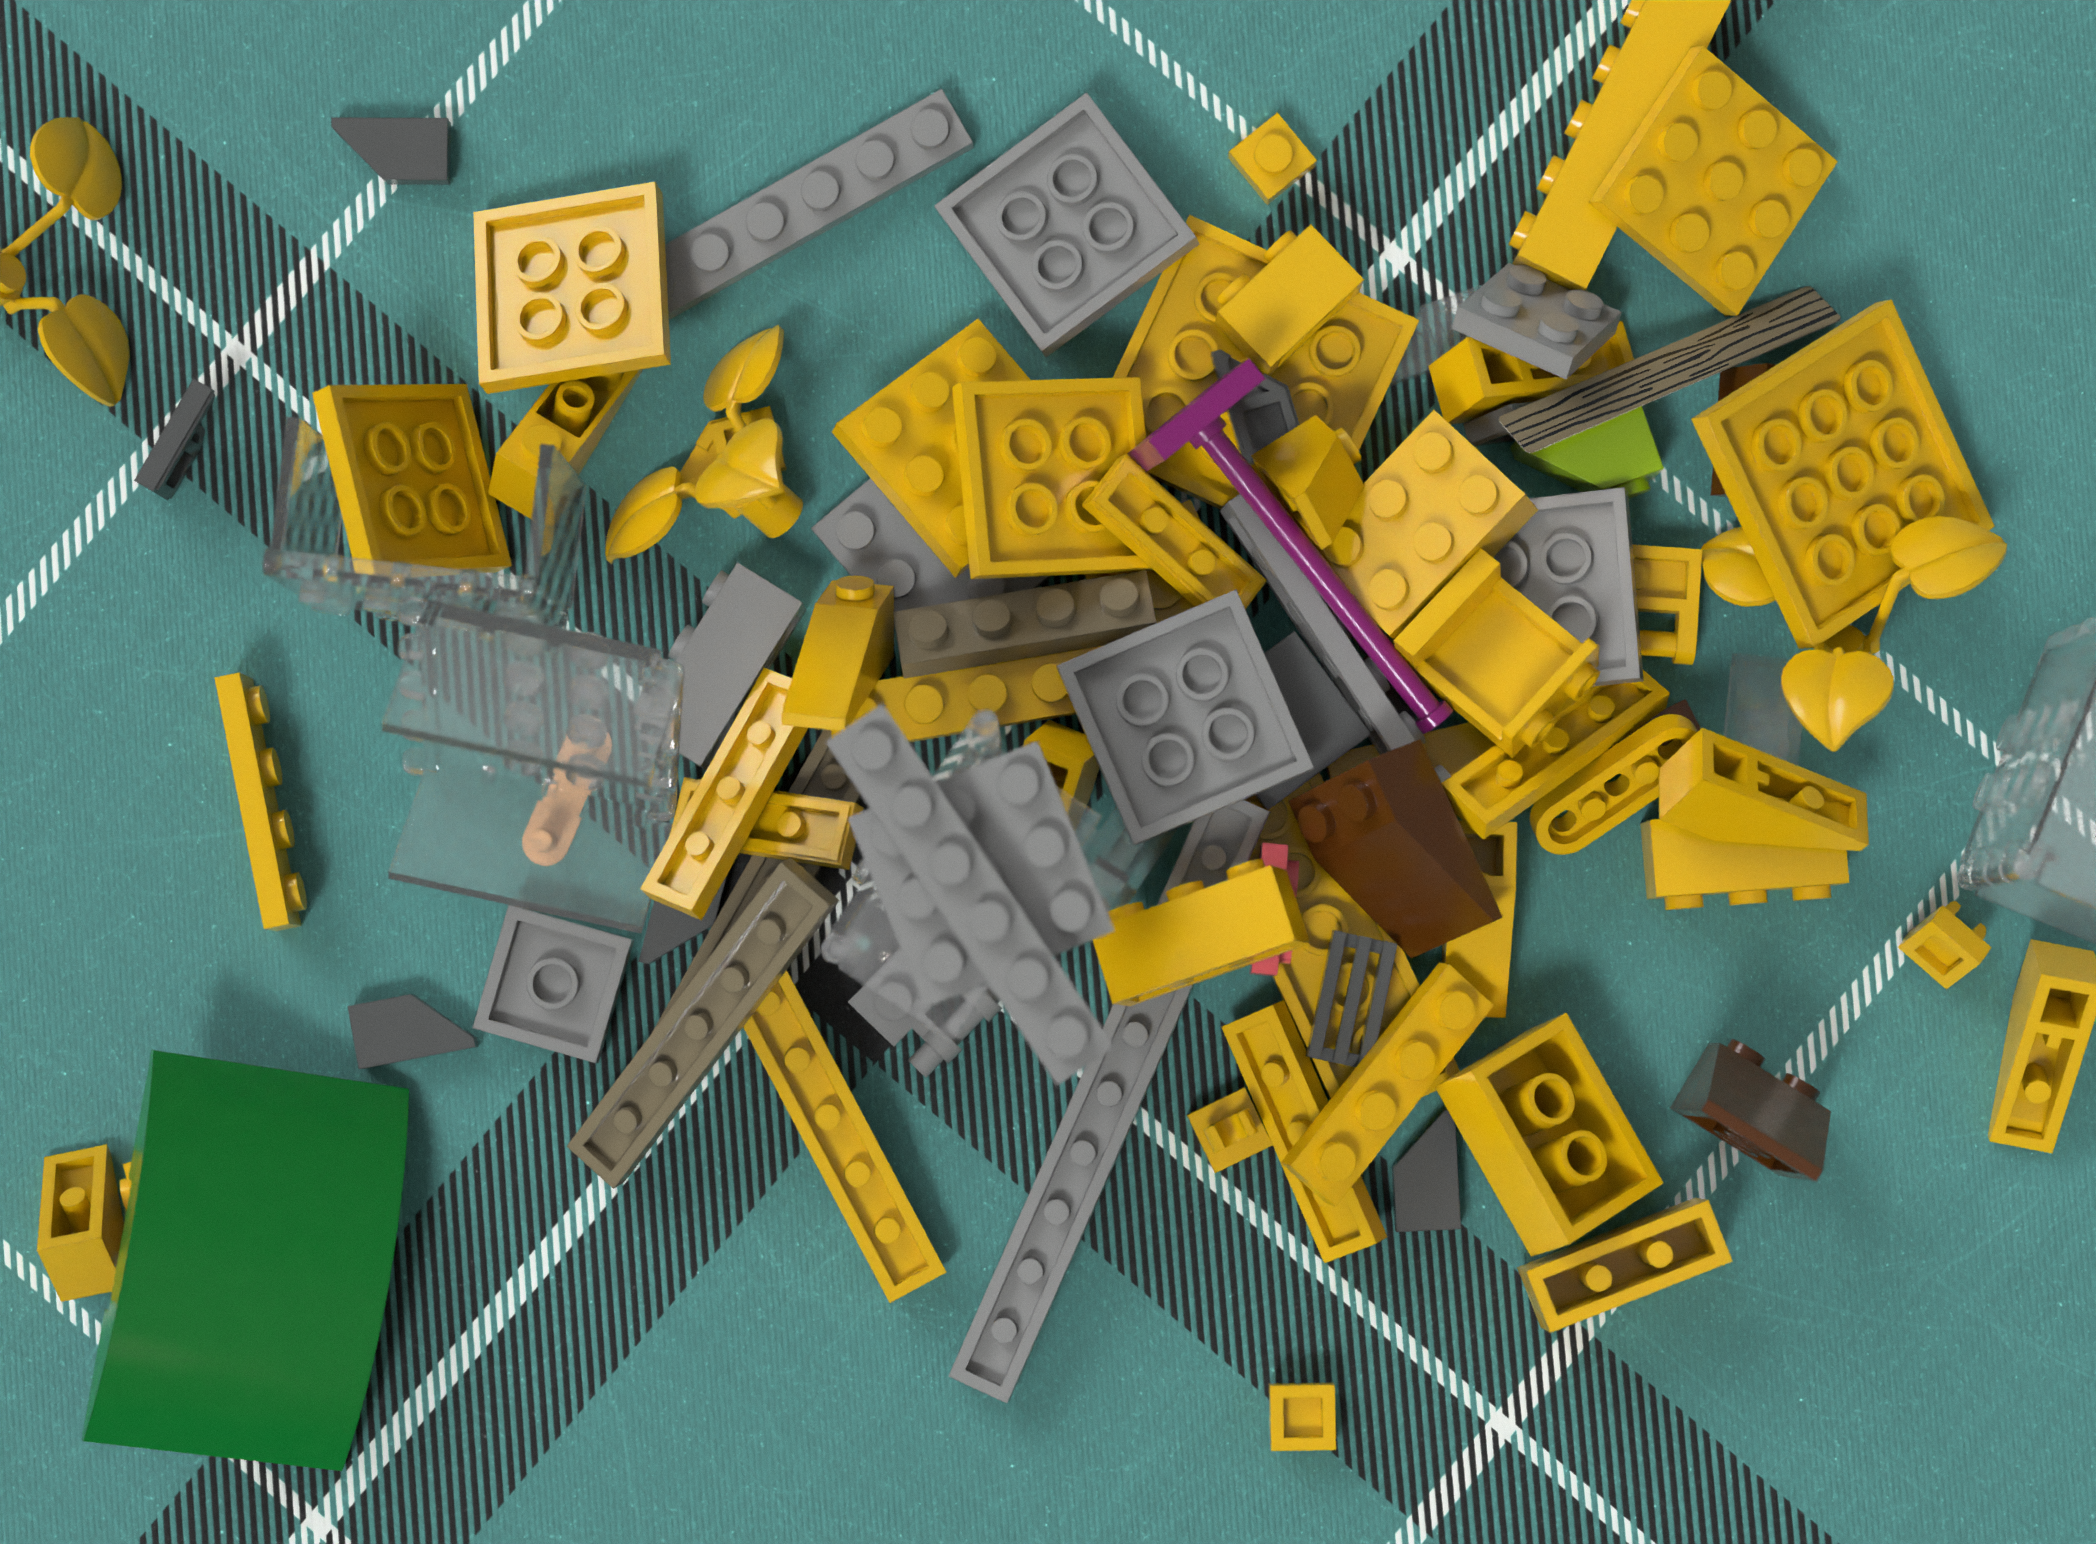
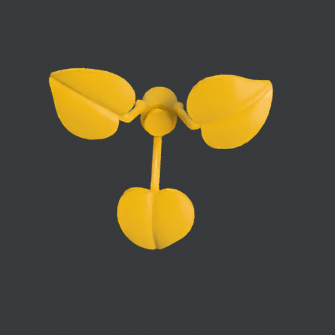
(85, 334)
(743, 477)
(1841, 680)

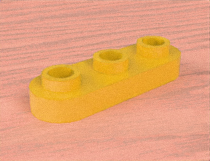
(1601, 805)

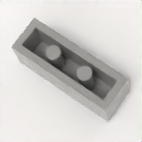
(726, 654)

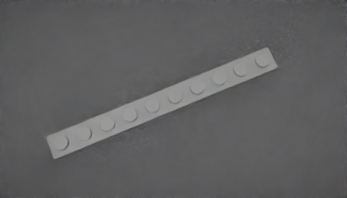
(1089, 1140)

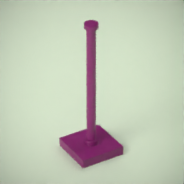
(1202, 426)

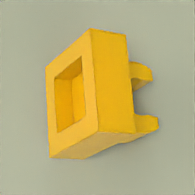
(1946, 945)
(1229, 1130)

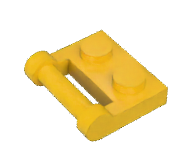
(1669, 584)

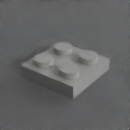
(1537, 319)
(553, 984)

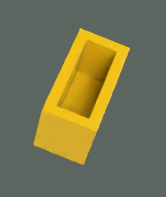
(1287, 298)

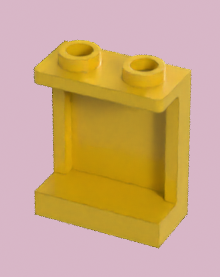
(1497, 656)

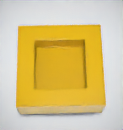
(1272, 158)
(1302, 1416)

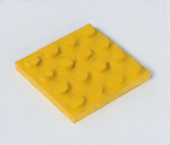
(1333, 375)
(1833, 464)

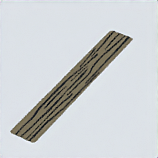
(1668, 369)

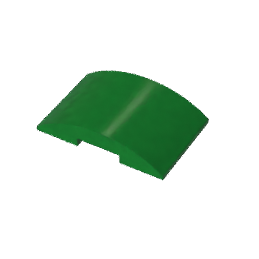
(250, 1263)

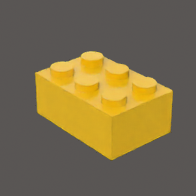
(1423, 523)
(1549, 1135)

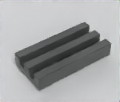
(1362, 947)

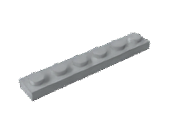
(812, 200)
(1325, 634)
(970, 894)

